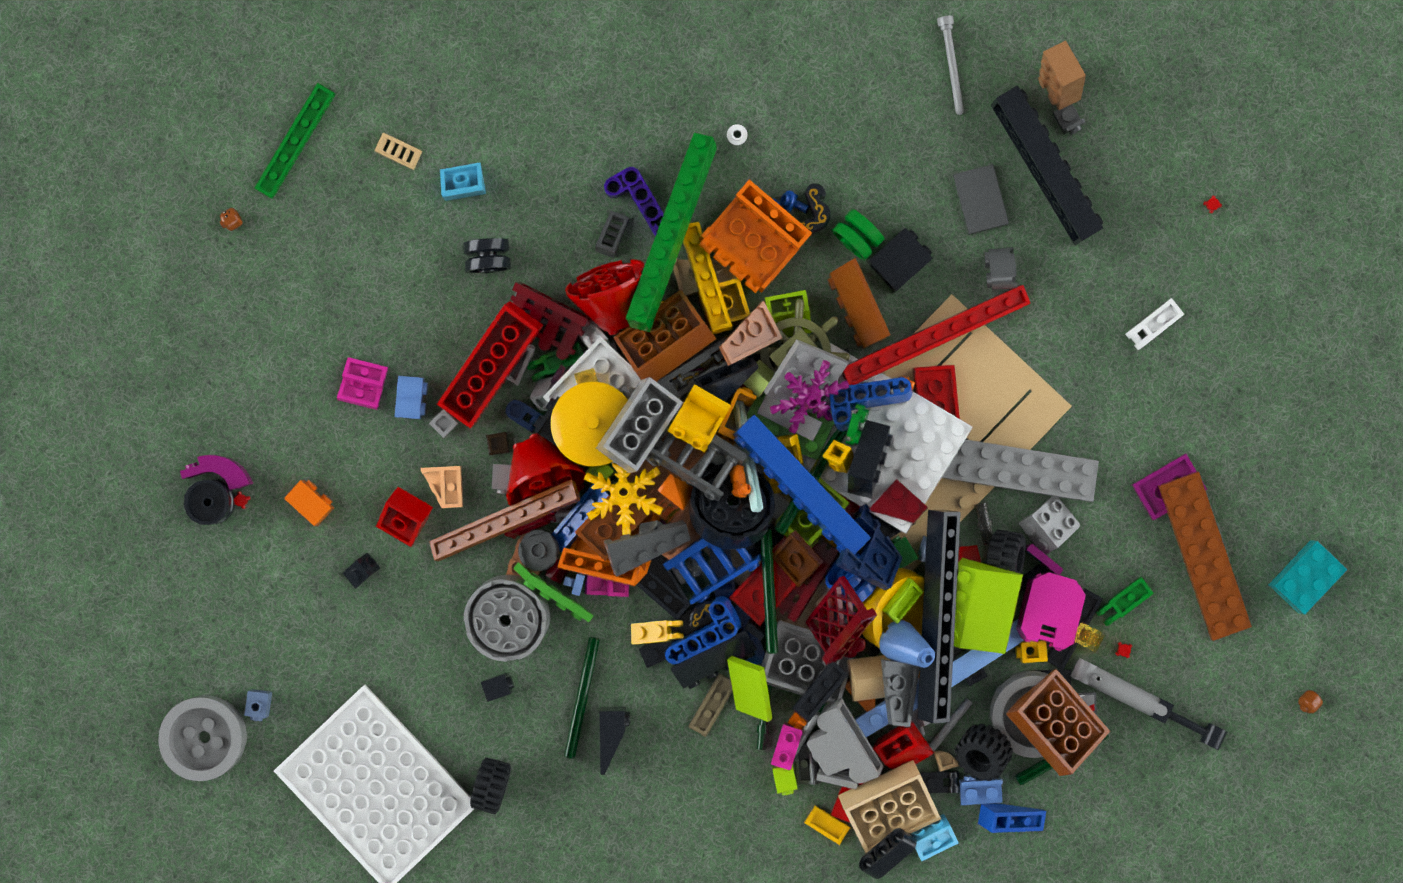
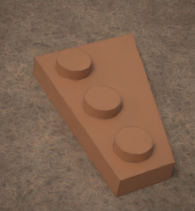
(751, 335)

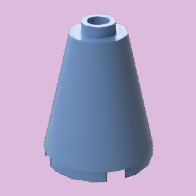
(906, 645)

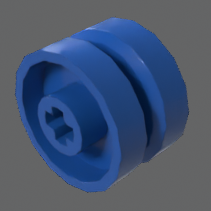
(860, 586)

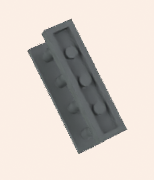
(717, 446)

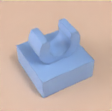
(575, 583)

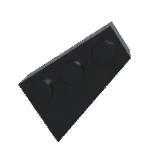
(868, 459)
(664, 588)

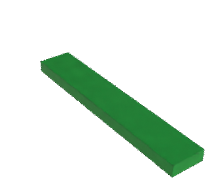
(295, 140)

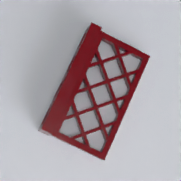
(847, 632)

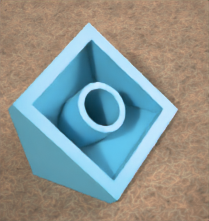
(462, 181)

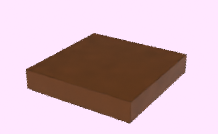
(797, 558)

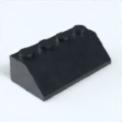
(713, 659)

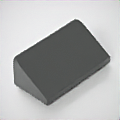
(806, 767)

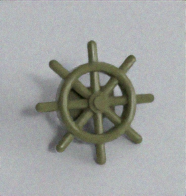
(798, 322)

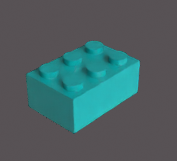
(1307, 577)

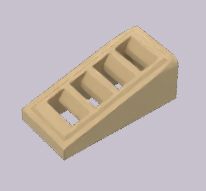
(382, 142)

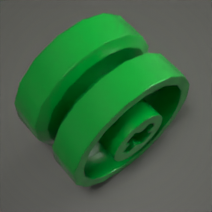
(858, 234)

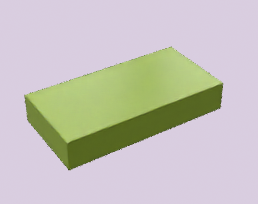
(903, 600)

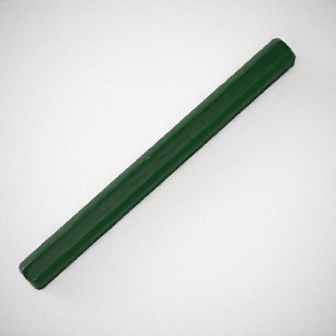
(816, 471)
(769, 593)
(582, 696)

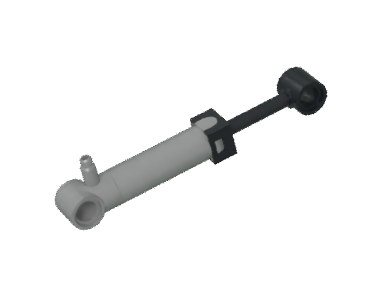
(1142, 701)

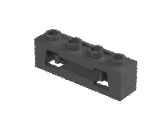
(690, 364)

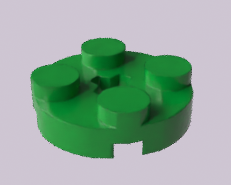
(856, 423)

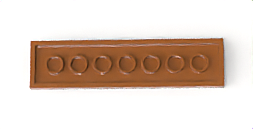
(597, 530)
(1204, 555)

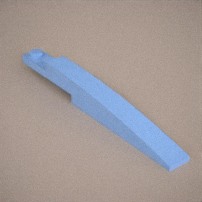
(963, 666)

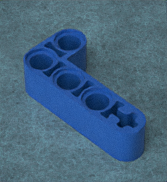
(870, 400)
(701, 636)

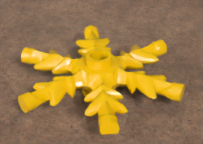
(623, 501)

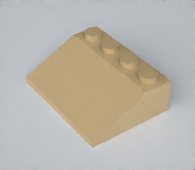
(889, 803)

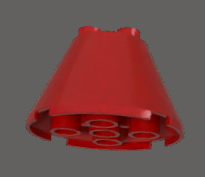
(607, 293)
(539, 467)

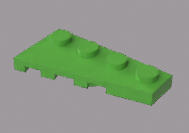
(549, 591)

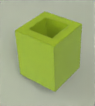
(784, 780)

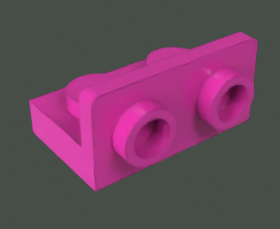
(786, 746)

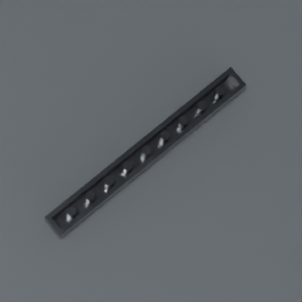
(939, 614)

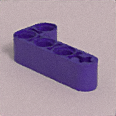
(633, 188)

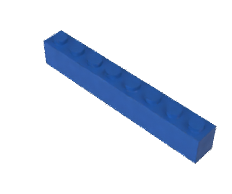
(800, 485)

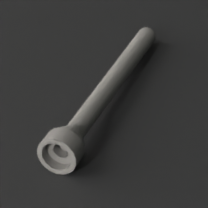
(946, 25)

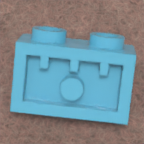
(934, 838)

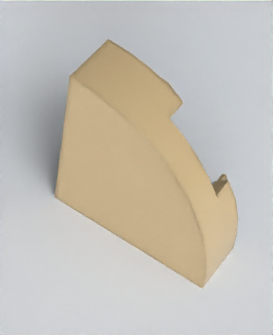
(945, 760)

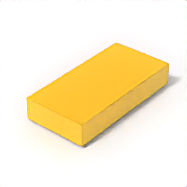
(827, 825)

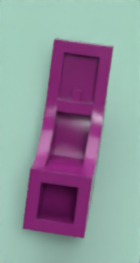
(230, 470)

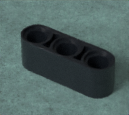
(887, 853)

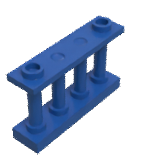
(694, 551)

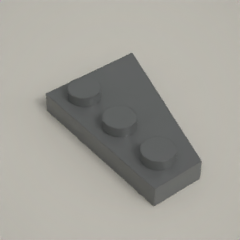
(900, 690)

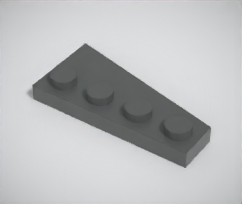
(638, 549)

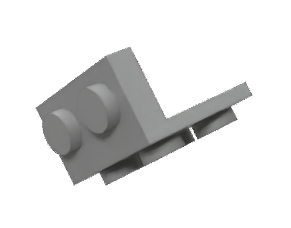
(1050, 525)

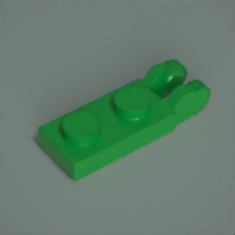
(552, 363)
(1126, 600)

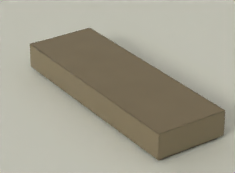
(712, 705)

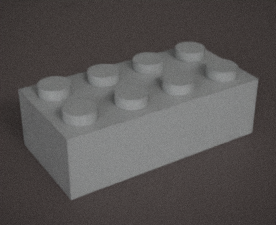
(639, 425)

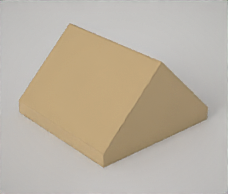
(866, 678)

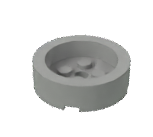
(525, 608)
(1003, 699)
(181, 740)

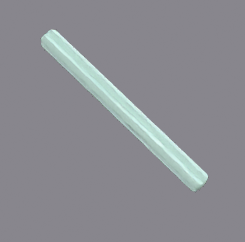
(749, 465)

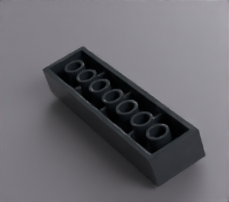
(1047, 165)

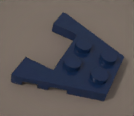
(879, 556)

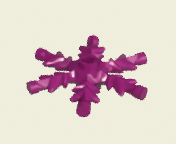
(809, 396)

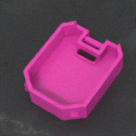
(1054, 603)

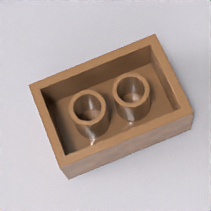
(1061, 76)

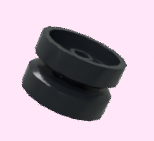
(487, 255)
(197, 505)

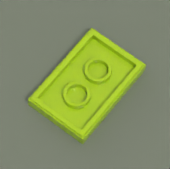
(750, 688)

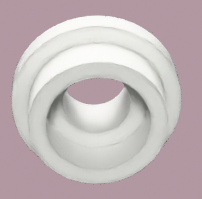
(737, 141)

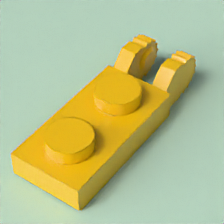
(654, 632)

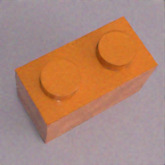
(309, 502)

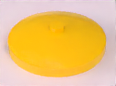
(583, 419)

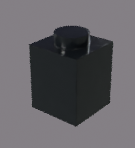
(497, 686)

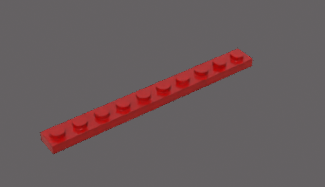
(936, 335)

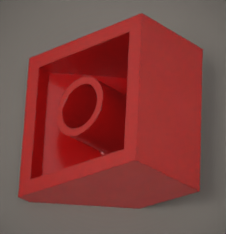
(404, 516)

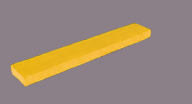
(706, 281)

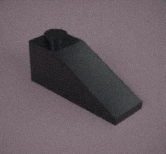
(727, 379)

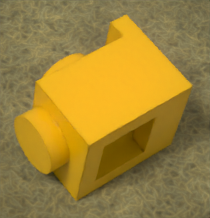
(837, 460)
(1039, 652)

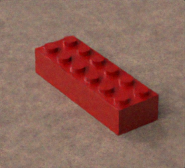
(490, 364)

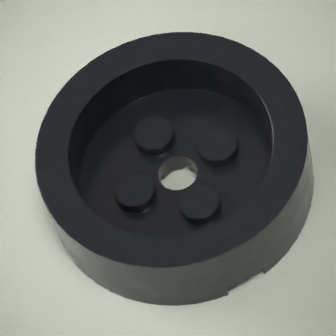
(730, 525)

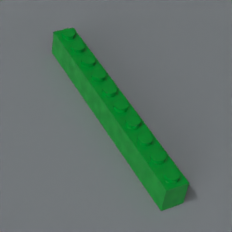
(671, 232)

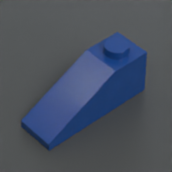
(1011, 818)

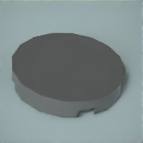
(538, 550)

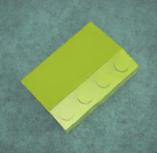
(985, 606)

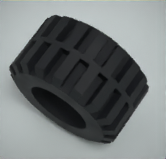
(1007, 550)
(983, 752)
(490, 785)

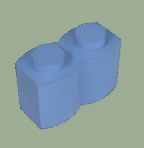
(410, 397)

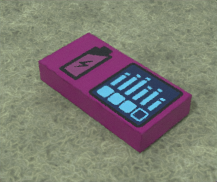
(1043, 559)

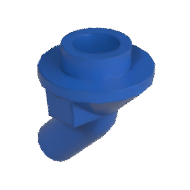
(789, 200)

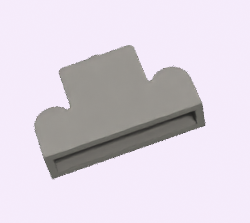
(843, 745)

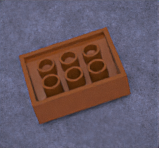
(858, 304)
(673, 339)
(1058, 723)

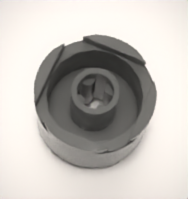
(1002, 268)

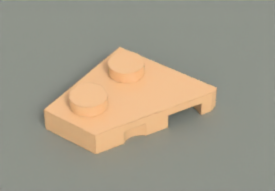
(446, 485)

